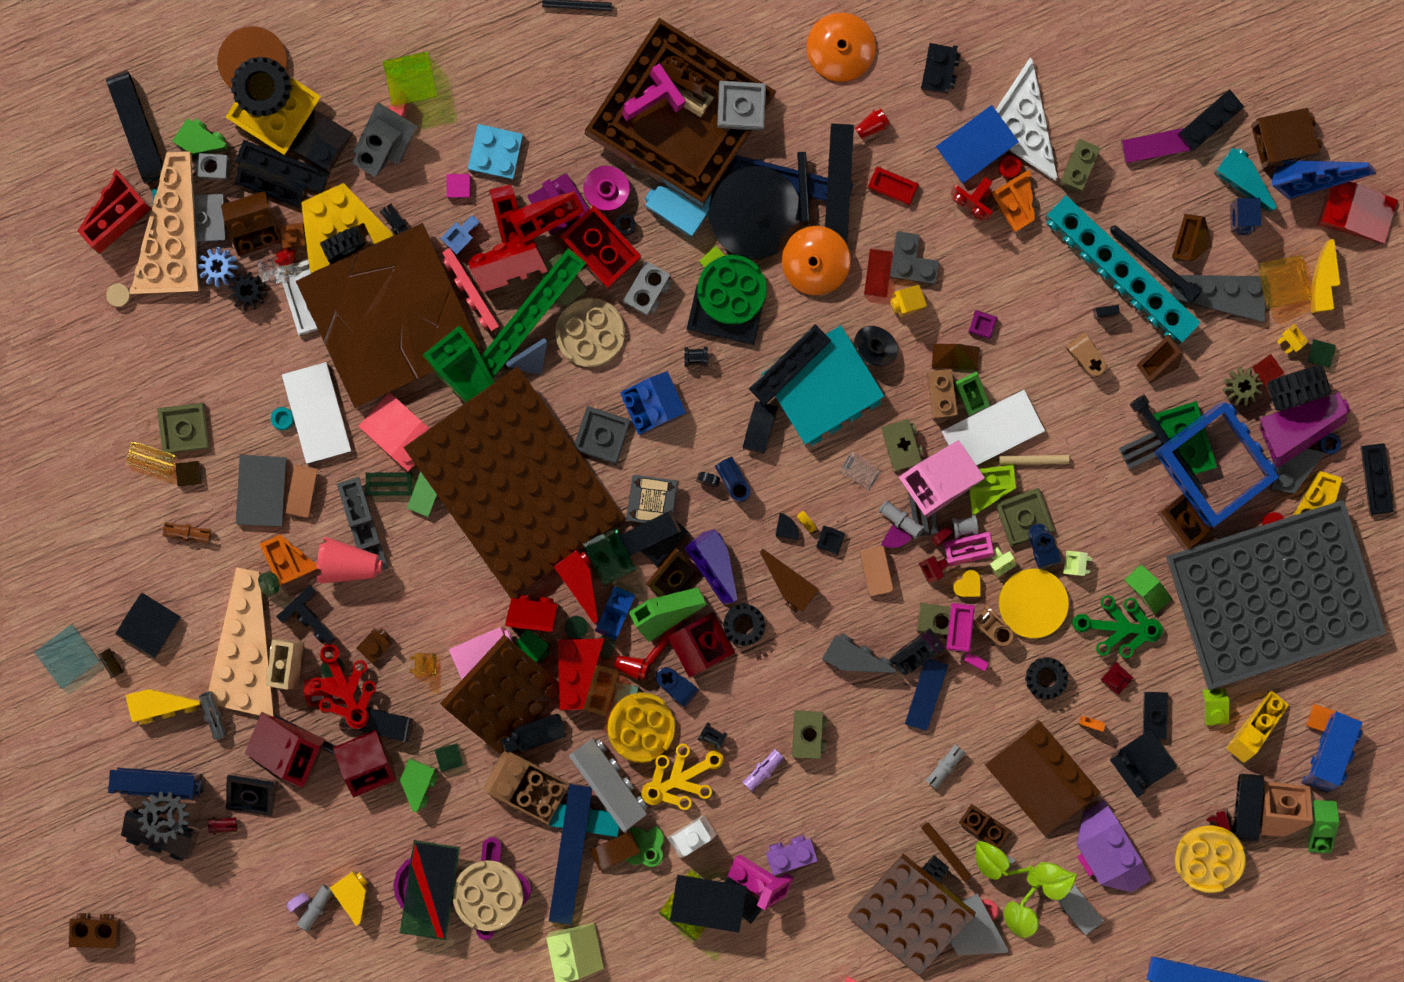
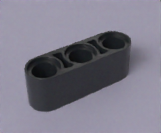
(386, 724)
(1248, 807)

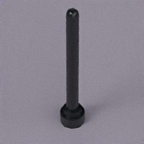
(1190, 290)
(1142, 407)

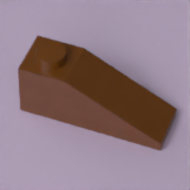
(792, 586)

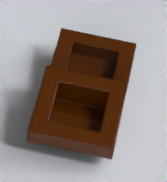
(615, 850)

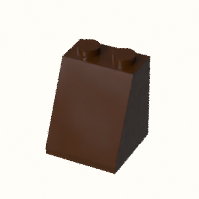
(1285, 137)

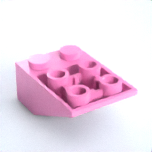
(941, 478)

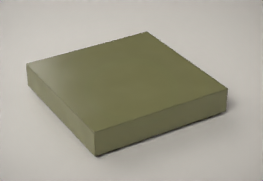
(183, 428)
(1021, 513)

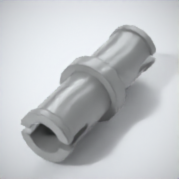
(901, 519)
(945, 766)
(315, 908)

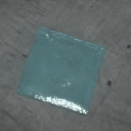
(67, 656)

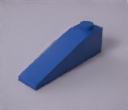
(1306, 177)

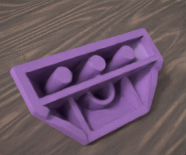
(1110, 850)

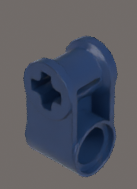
(1044, 548)
(680, 688)

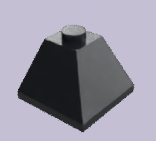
(321, 141)

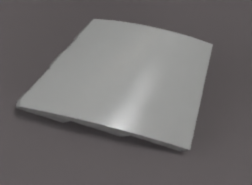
(980, 934)

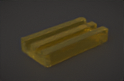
(150, 463)

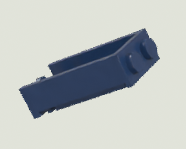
(149, 782)

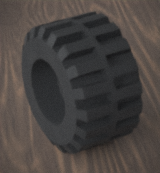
(243, 96)
(1299, 387)

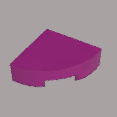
(895, 538)

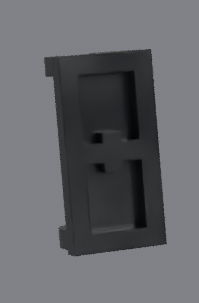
(917, 652)

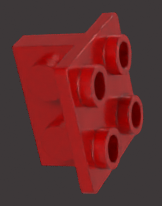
(976, 200)

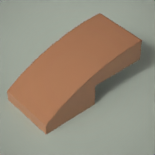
(301, 490)

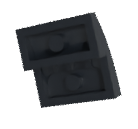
(148, 625)

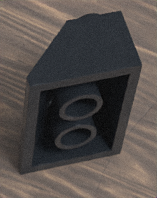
(179, 849)

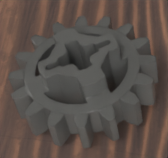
(156, 825)

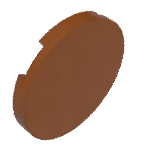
(247, 44)

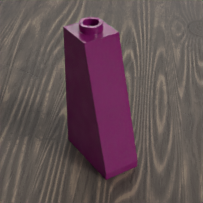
(1301, 426)

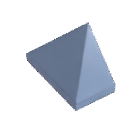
(531, 359)

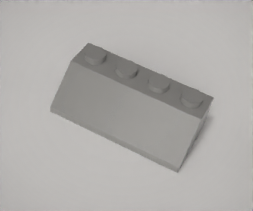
(608, 784)

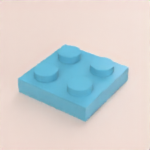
(495, 151)

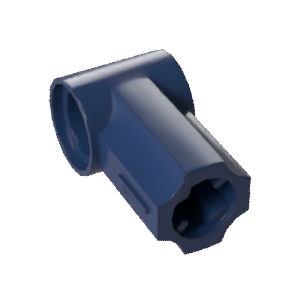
(732, 478)

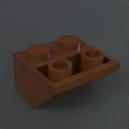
(251, 223)

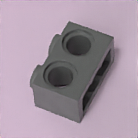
(378, 149)

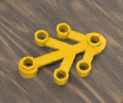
(679, 778)

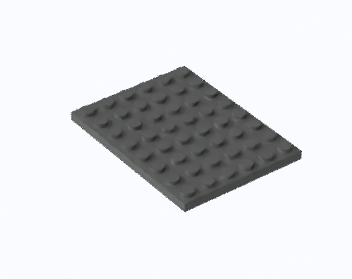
(1275, 594)

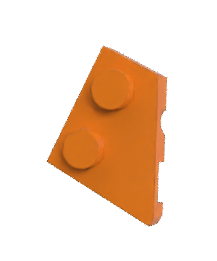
(1015, 201)

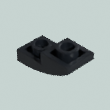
(760, 427)

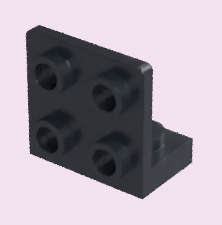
(1143, 762)

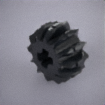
(246, 300)

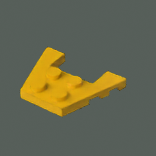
(333, 213)

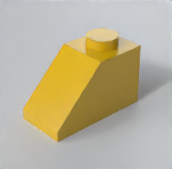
(352, 895)

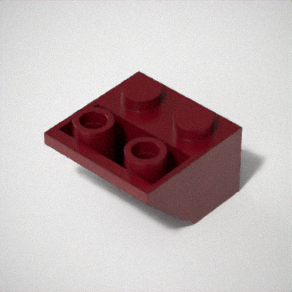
(365, 763)

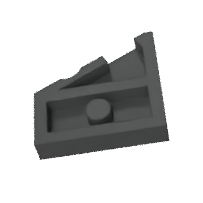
(1295, 471)

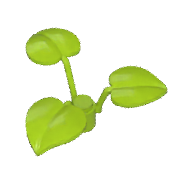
(1054, 879)

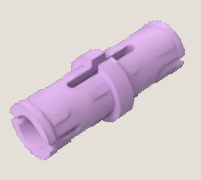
(763, 770)

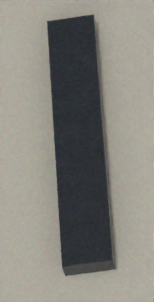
(839, 178)

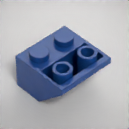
(653, 402)

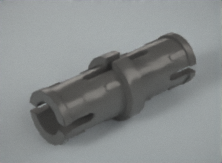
(208, 701)

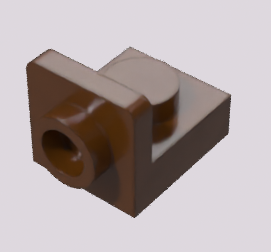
(375, 644)

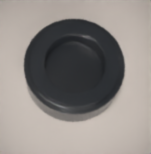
(708, 479)

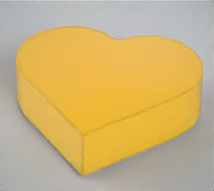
(969, 585)

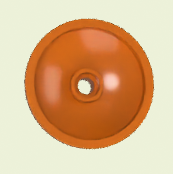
(841, 63)
(832, 258)

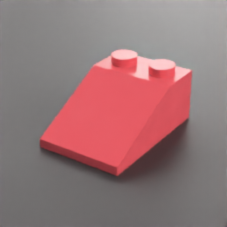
(393, 427)

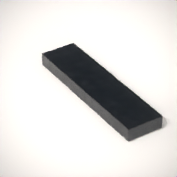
(284, 166)
(789, 364)

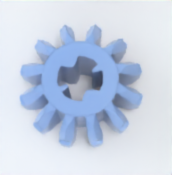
(210, 265)

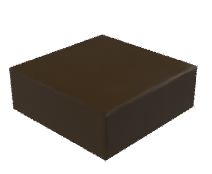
(188, 473)

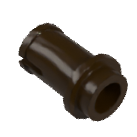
(110, 663)

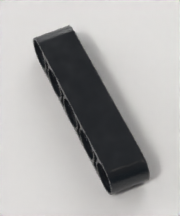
(135, 126)

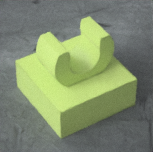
(1002, 563)
(1076, 563)

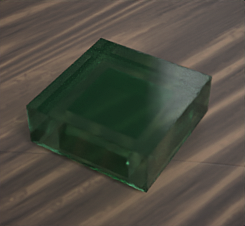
(1321, 353)
(448, 757)

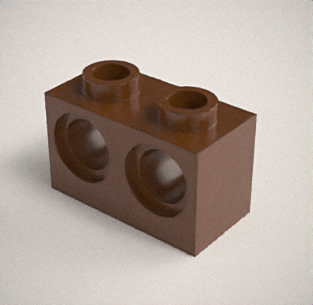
(94, 938)

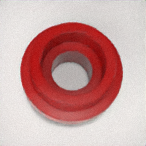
(285, 257)

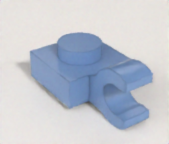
(458, 236)

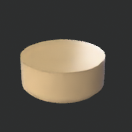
(118, 295)

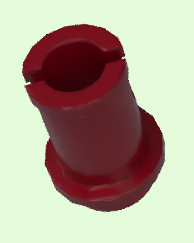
(222, 825)

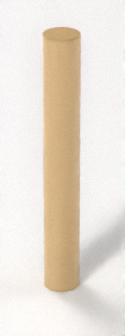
(1034, 460)

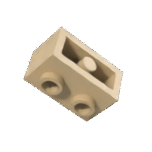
(284, 664)

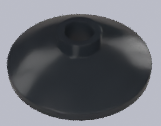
(876, 346)

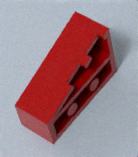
(113, 213)
(506, 262)
(576, 669)

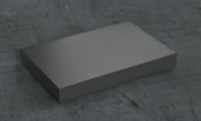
(261, 490)

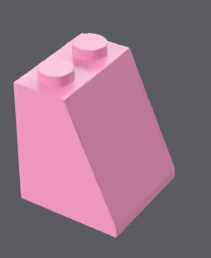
(471, 652)

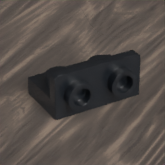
(939, 68)

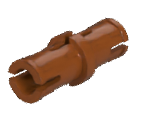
(187, 532)

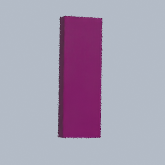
(1153, 146)

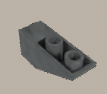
(849, 657)

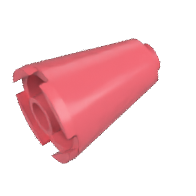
(345, 562)

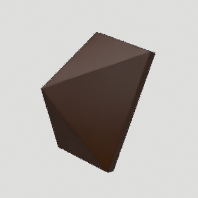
(1192, 238)
(955, 356)
(1161, 360)

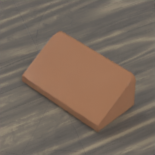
(876, 571)

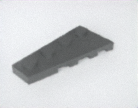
(1228, 294)

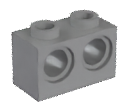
(642, 286)

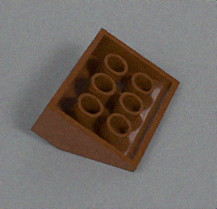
(1042, 777)

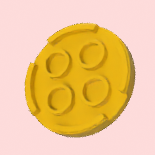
(1033, 603)
(641, 727)
(1210, 858)

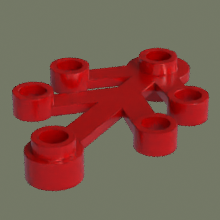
(344, 691)

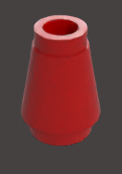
(872, 124)
(635, 667)

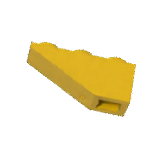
(152, 703)
(1257, 727)

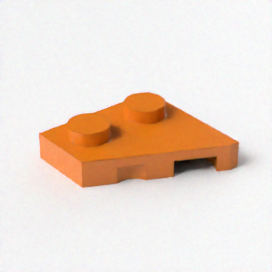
(285, 559)

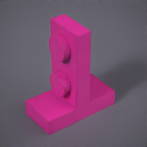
(653, 94)
(760, 881)

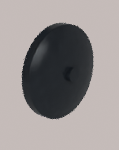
(754, 212)

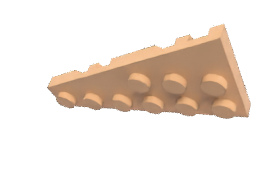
(170, 242)
(243, 650)

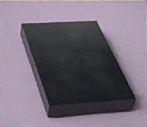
(704, 324)
(708, 903)

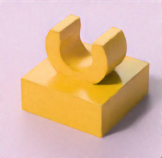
(1294, 338)

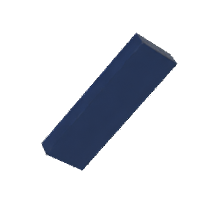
(926, 694)

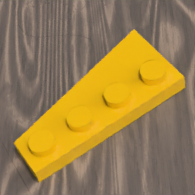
(1320, 493)

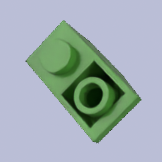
(196, 139)
(416, 781)
(1324, 826)

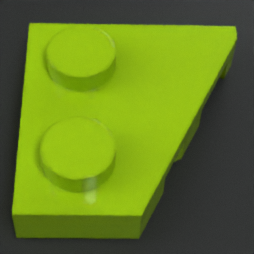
(996, 484)

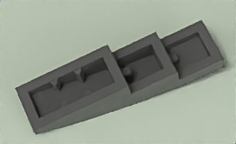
(361, 518)

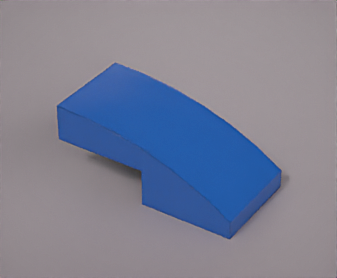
(615, 613)

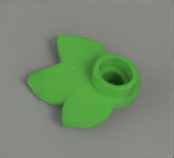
(647, 842)

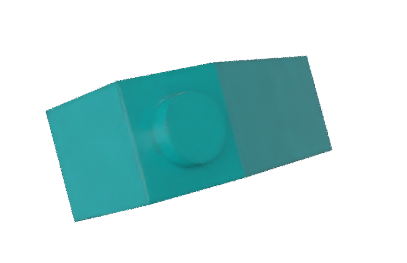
(1242, 175)

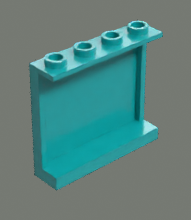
(829, 390)

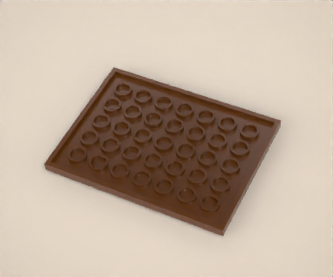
(513, 482)

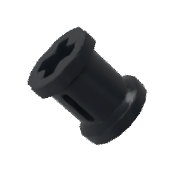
(696, 356)
(712, 736)

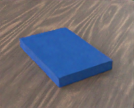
(977, 144)

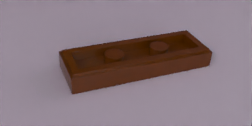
(945, 850)

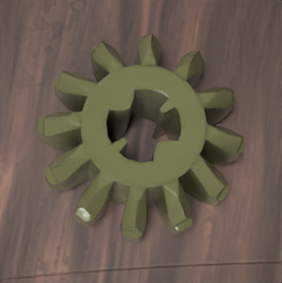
(1246, 395)

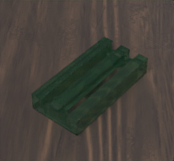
(409, 484)

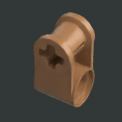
(1083, 352)
(992, 625)

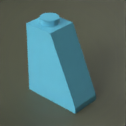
(677, 209)

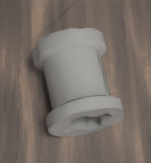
(965, 526)

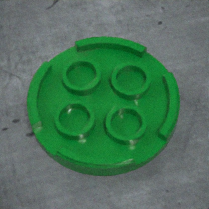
(732, 289)

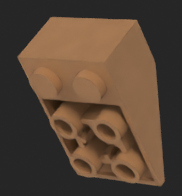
(526, 786)

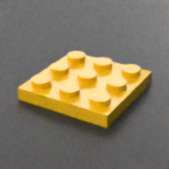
(282, 127)

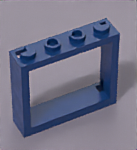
(1185, 483)

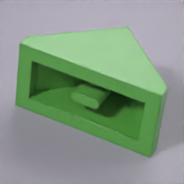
(972, 393)
(1148, 588)

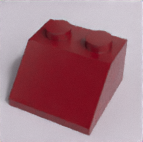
(701, 644)

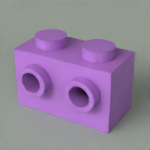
(792, 855)

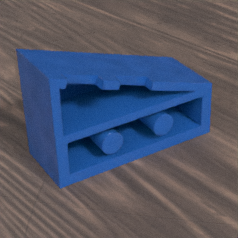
(1334, 753)

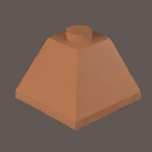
(1285, 809)

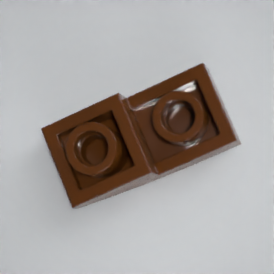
(677, 71)
(985, 826)

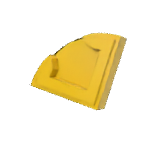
(806, 522)

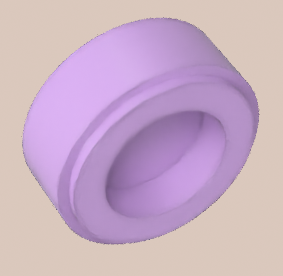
(297, 902)

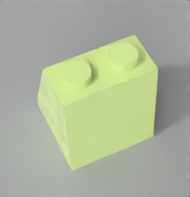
(574, 952)

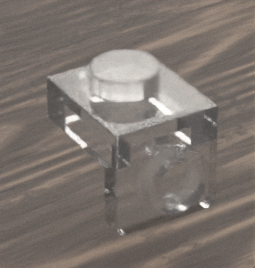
(277, 275)

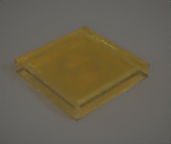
(1284, 281)

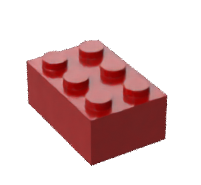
(601, 246)

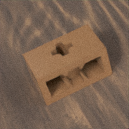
(942, 394)

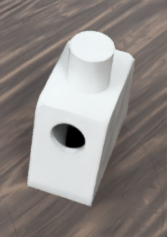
(692, 836)

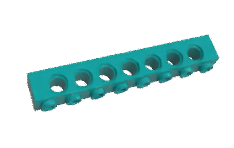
(1066, 209)

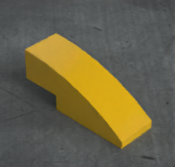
(1324, 279)

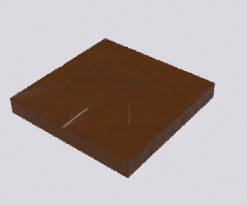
(670, 145)
(384, 312)

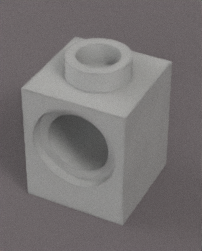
(220, 173)

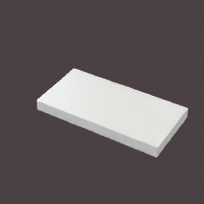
(316, 413)
(996, 428)

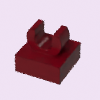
(933, 569)
(1116, 678)
(1222, 819)

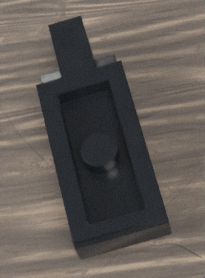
(534, 734)

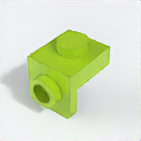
(1216, 706)

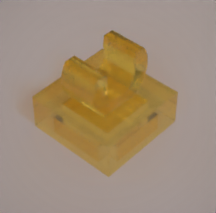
(424, 664)

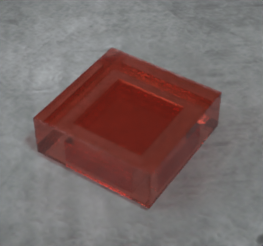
(1267, 369)

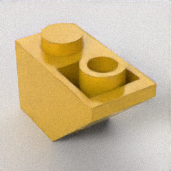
(908, 301)

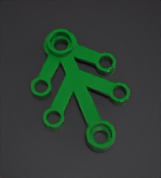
(1121, 627)

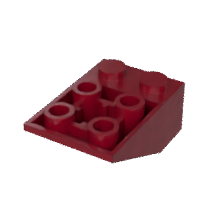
(284, 749)

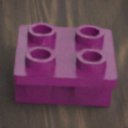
(555, 188)

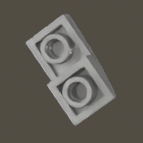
(1081, 910)

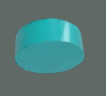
(282, 418)

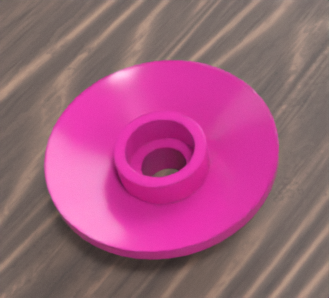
(606, 177)

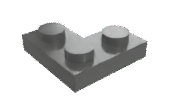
(906, 264)

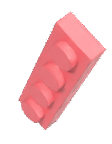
(474, 300)

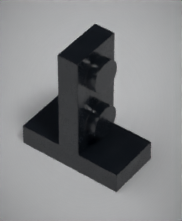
(306, 616)

